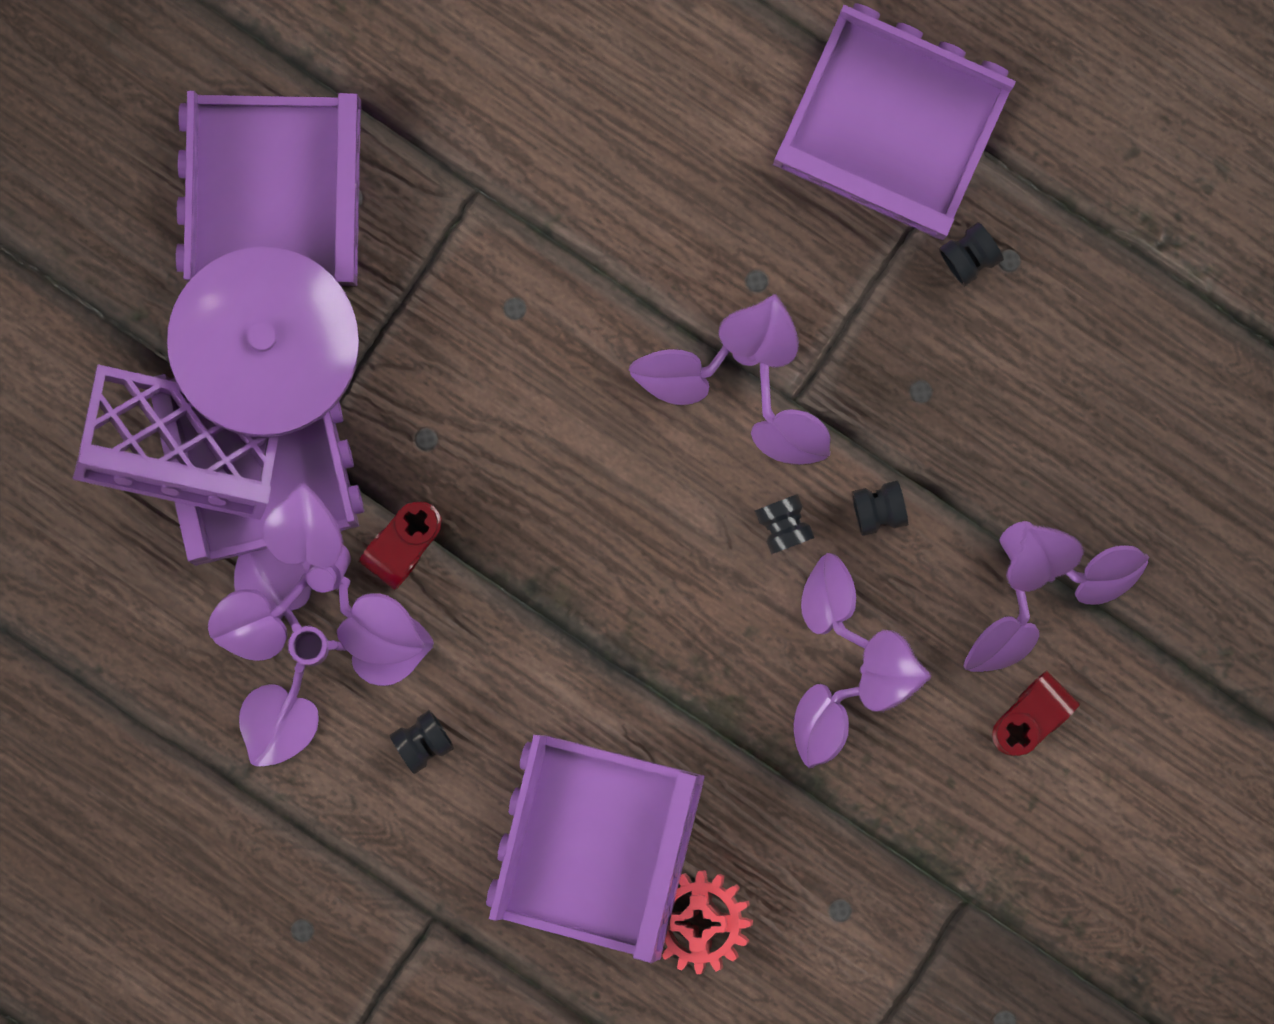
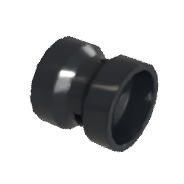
(979, 253)
(880, 508)
(784, 524)
(412, 747)

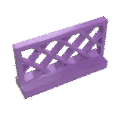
(161, 477)

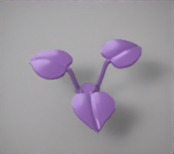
(753, 336)
(306, 533)
(1038, 558)
(888, 668)
(270, 718)

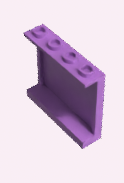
(894, 120)
(270, 178)
(305, 456)
(595, 846)

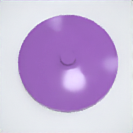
(263, 341)

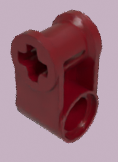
(397, 549)
(1040, 711)

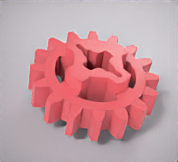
(700, 944)

